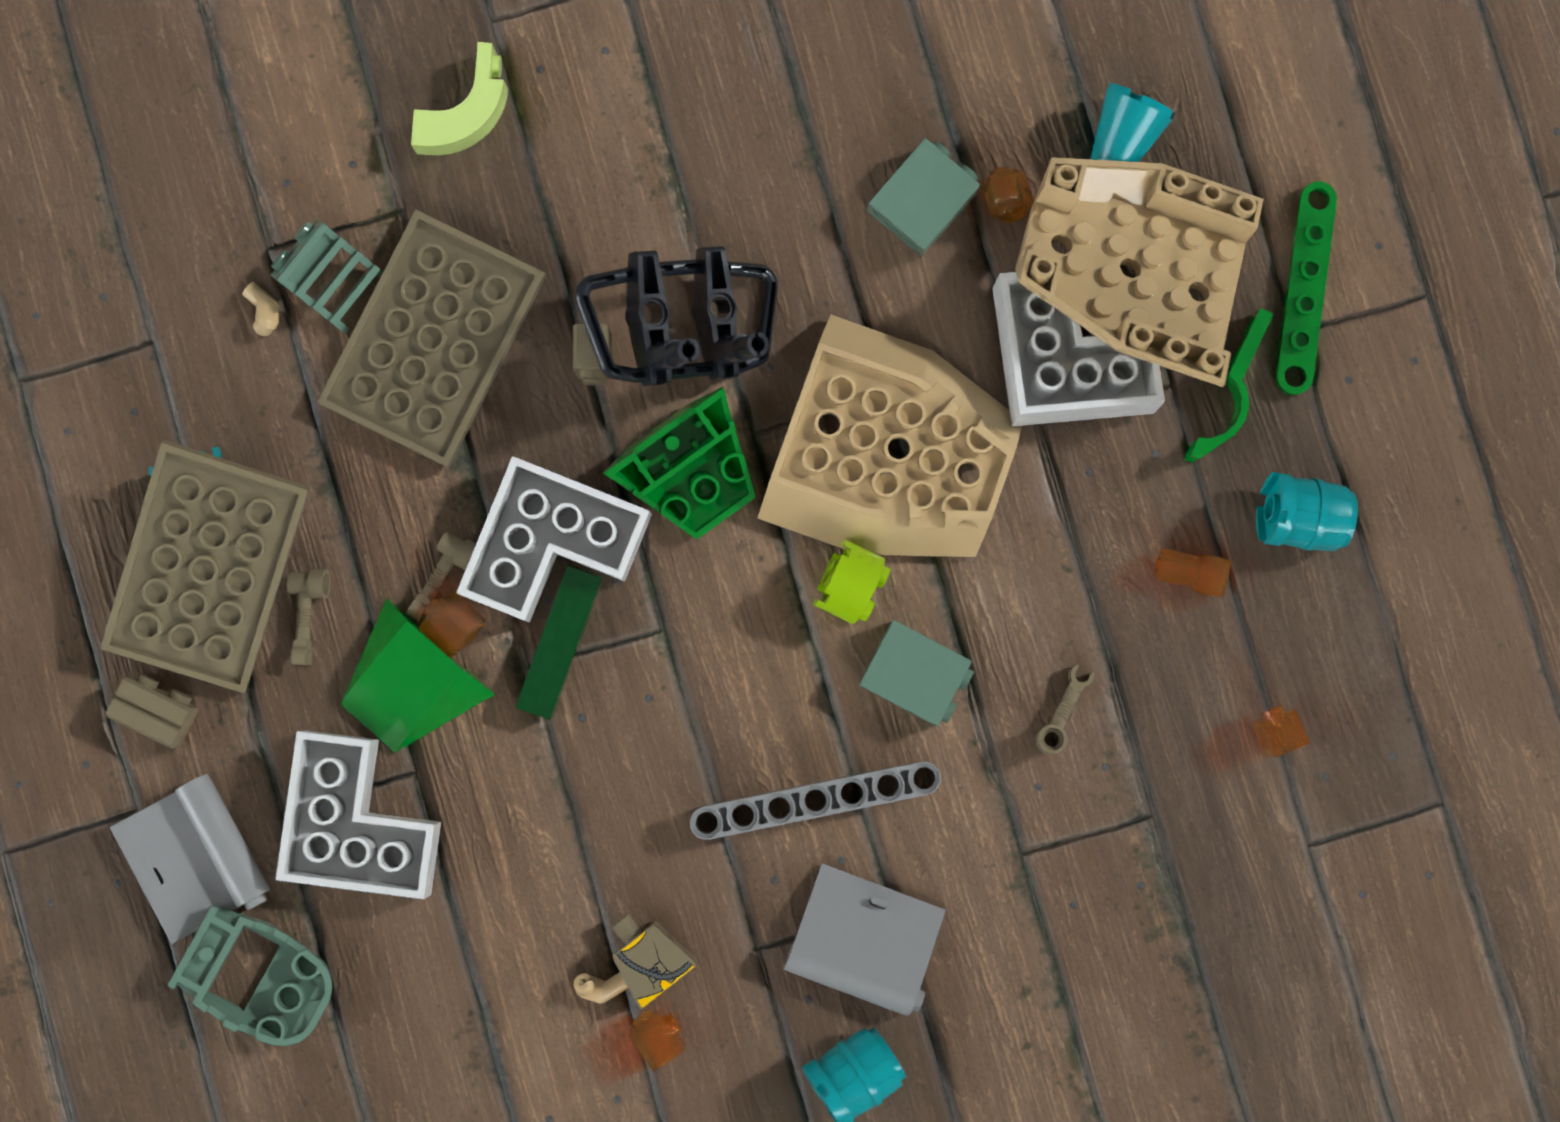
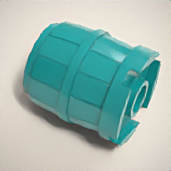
(1306, 513)
(855, 1075)

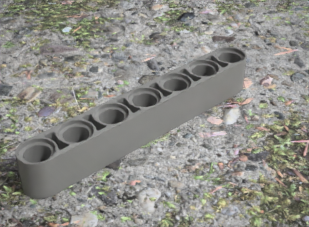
(796, 797)

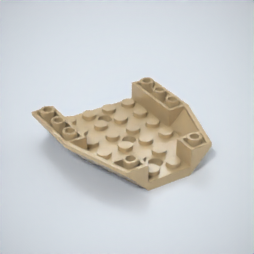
(1163, 225)
(848, 480)

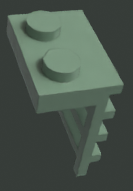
(309, 257)

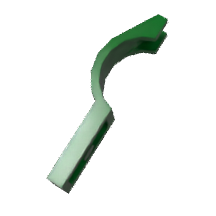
(1234, 381)

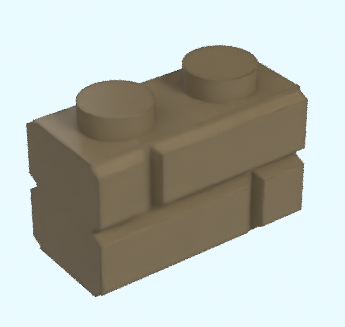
(152, 711)

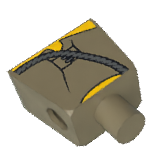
(650, 959)

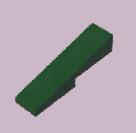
(559, 642)

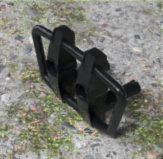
(656, 355)

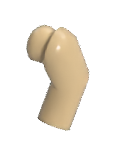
(599, 990)

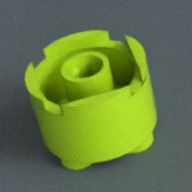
(851, 583)

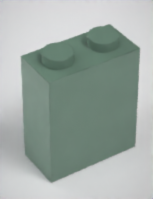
(924, 196)
(916, 674)

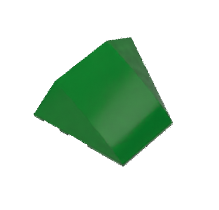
(689, 466)
(408, 683)

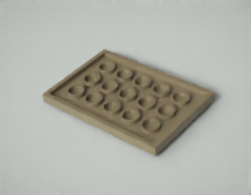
(432, 338)
(204, 566)

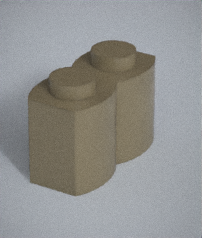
(584, 359)

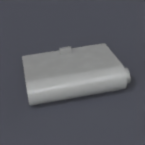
(190, 858)
(863, 947)

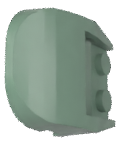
(288, 996)

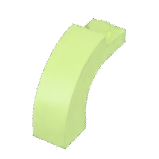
(469, 121)

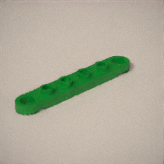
(1305, 288)

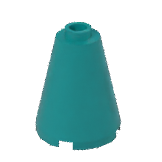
(1128, 125)

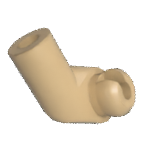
(266, 309)

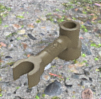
(454, 552)
(307, 587)
(1058, 720)

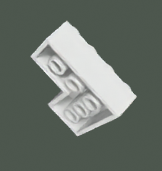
(1060, 374)
(535, 521)
(332, 835)

